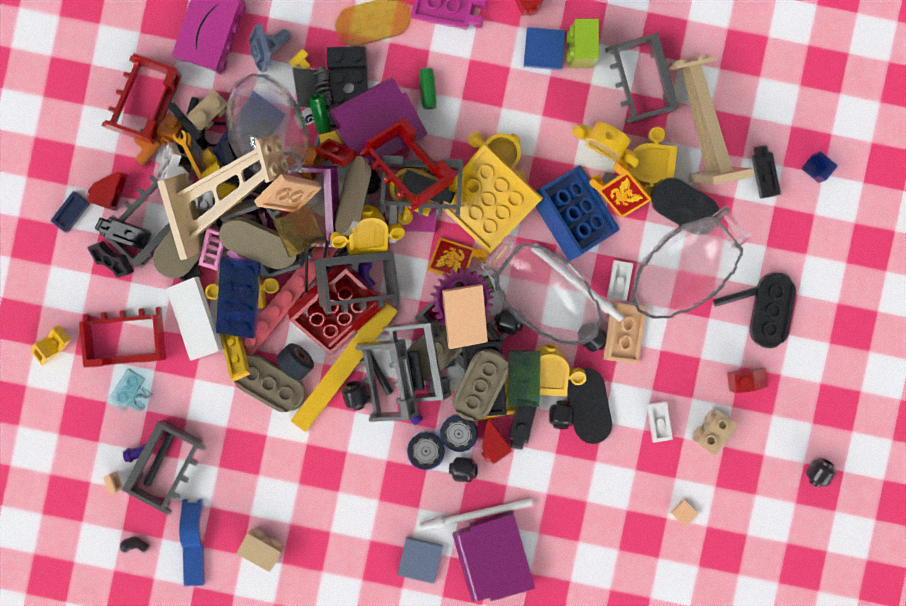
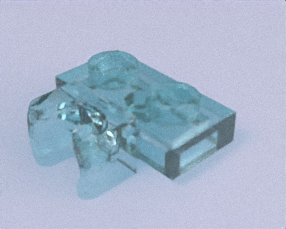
(129, 392)

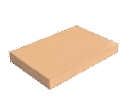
(288, 193)
(465, 316)
(625, 337)

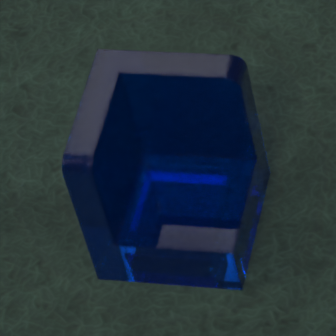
(819, 167)

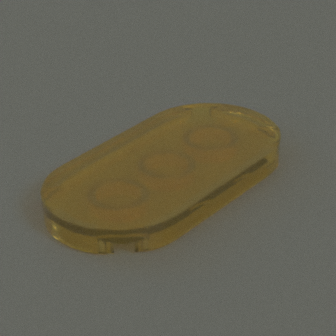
(372, 22)

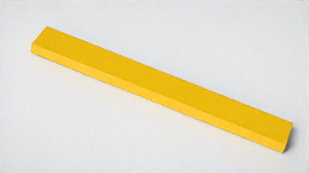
(342, 369)

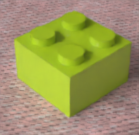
(584, 43)

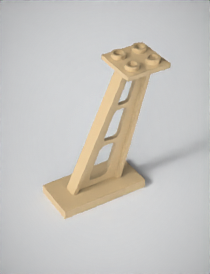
(707, 126)
(180, 195)

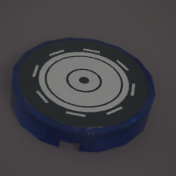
(458, 433)
(426, 450)

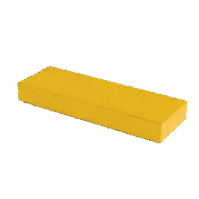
(235, 356)

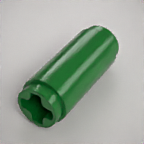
(428, 88)
(320, 113)

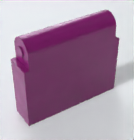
(371, 114)
(493, 558)

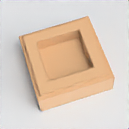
(113, 483)
(684, 513)

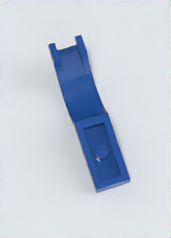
(190, 541)

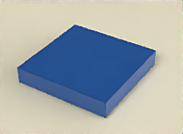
(544, 48)

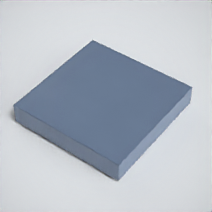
(420, 560)

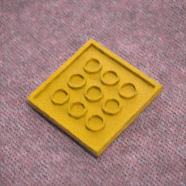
(491, 198)

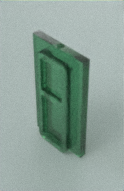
(524, 378)

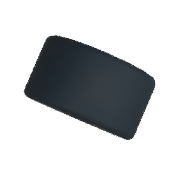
(295, 361)

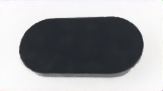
(681, 201)
(772, 310)
(591, 408)

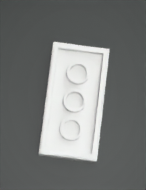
(194, 318)

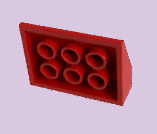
(335, 328)

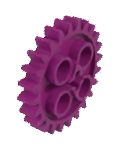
(465, 279)

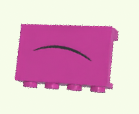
(209, 33)

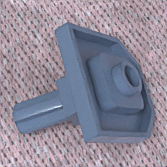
(264, 46)

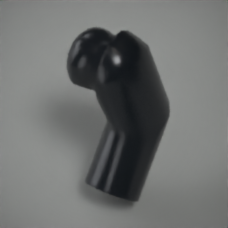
(132, 543)

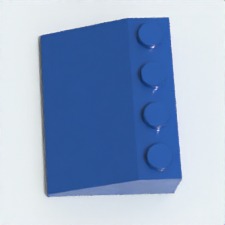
(575, 213)

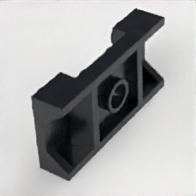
(345, 67)

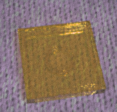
(298, 230)

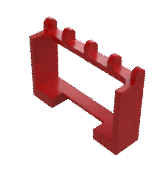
(170, 82)
(408, 134)
(87, 344)

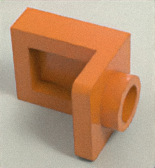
(168, 127)

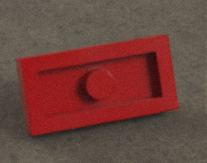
(336, 152)

